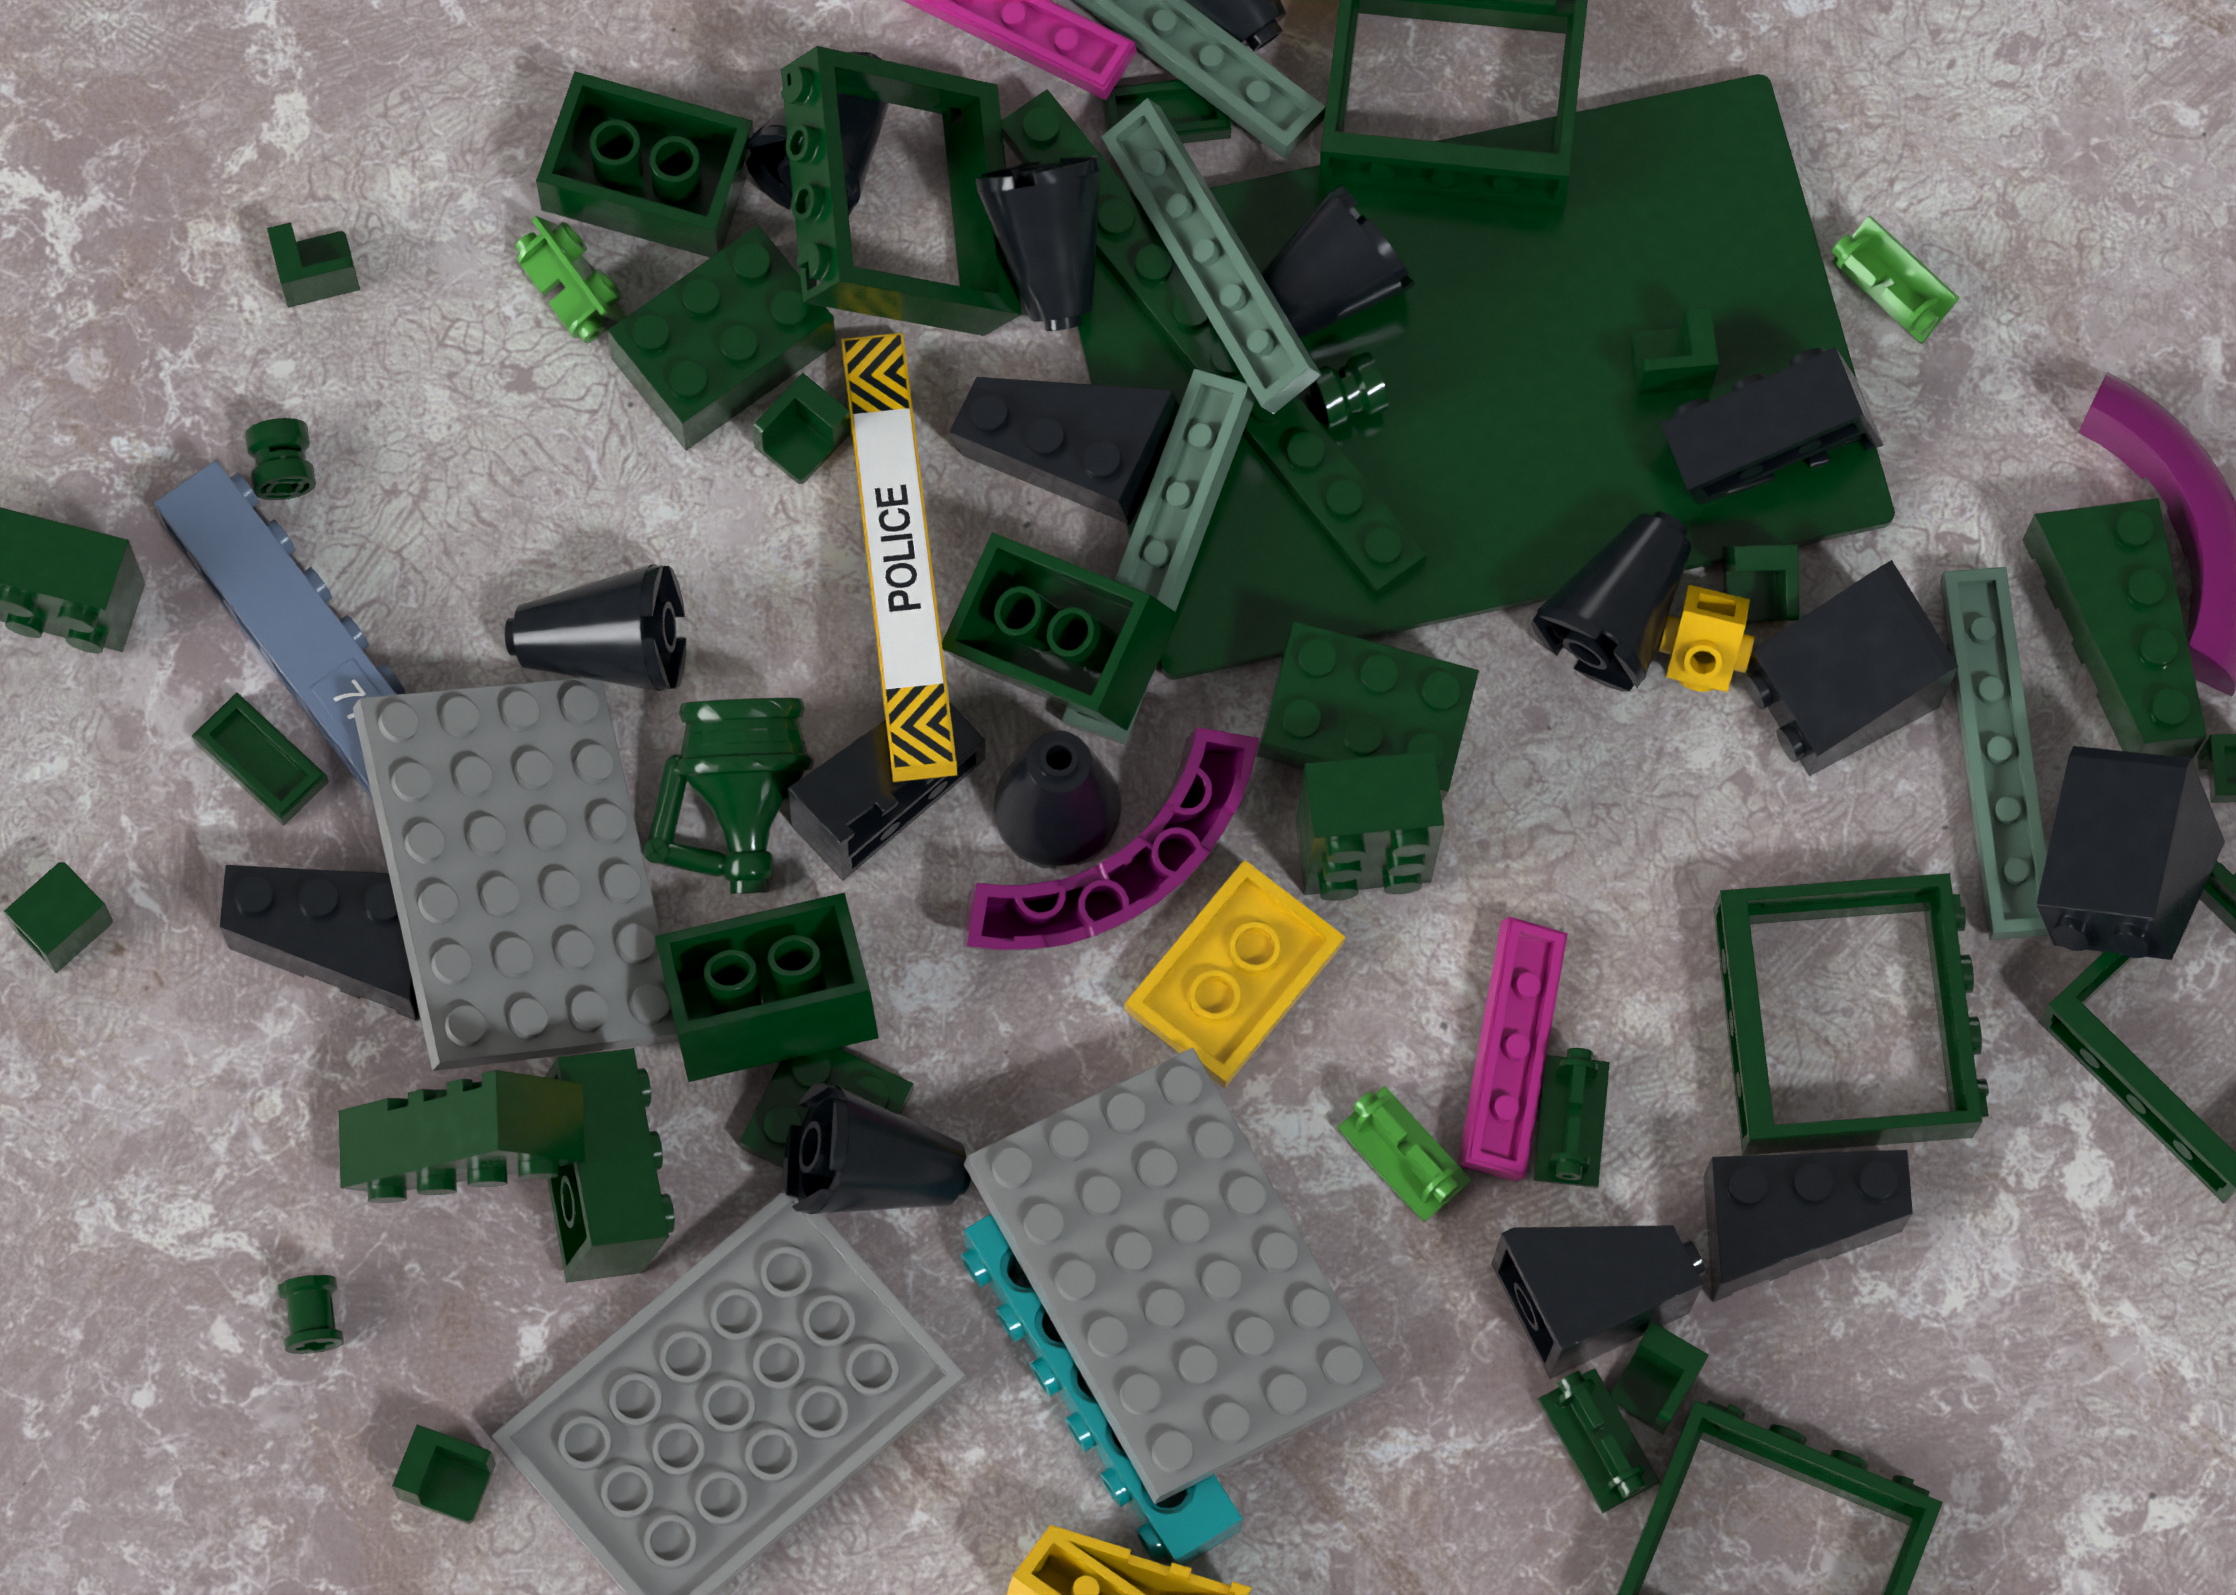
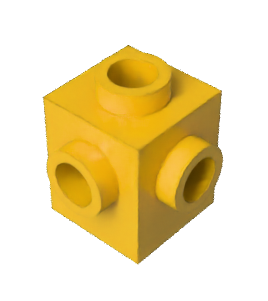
(1707, 640)

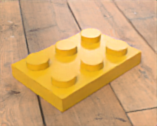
(1234, 973)

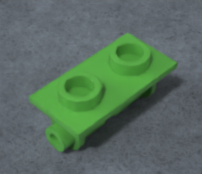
(558, 258)
(1894, 278)
(1403, 1153)

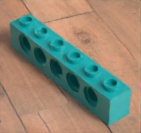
(1175, 1533)

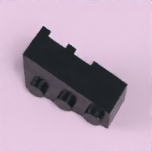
(322, 927)

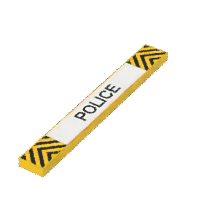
(898, 558)

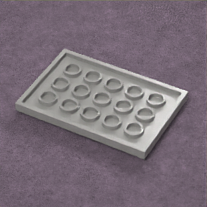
(516, 871)
(1174, 1274)
(729, 1406)

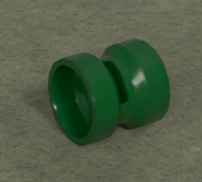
(1350, 390)
(280, 459)

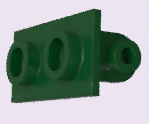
(1571, 1119)
(1598, 1439)

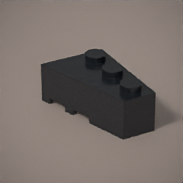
(1769, 425)
(1069, 437)
(855, 808)
(1798, 1209)

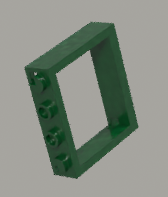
(1445, 166)
(820, 205)
(1951, 980)
(2129, 1077)
(1787, 1453)

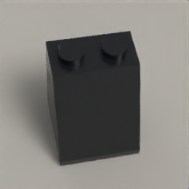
(1851, 671)
(2127, 853)
(1595, 1286)

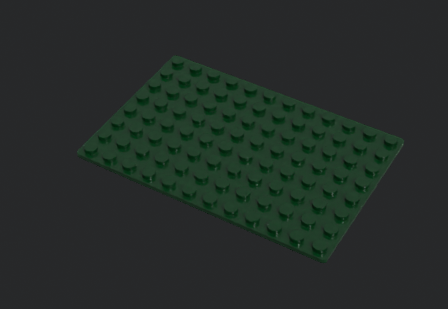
(1514, 375)

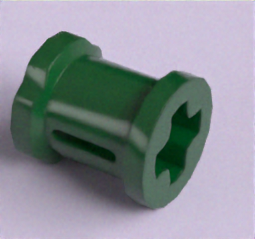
(310, 1314)

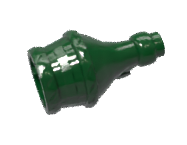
(741, 765)

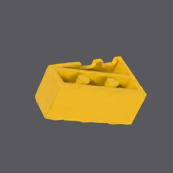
(1084, 1565)

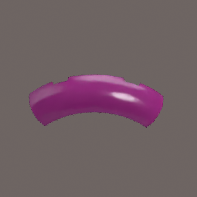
(2198, 508)
(1136, 878)

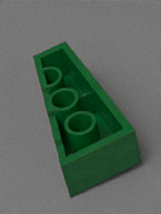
(2122, 606)
(462, 1135)

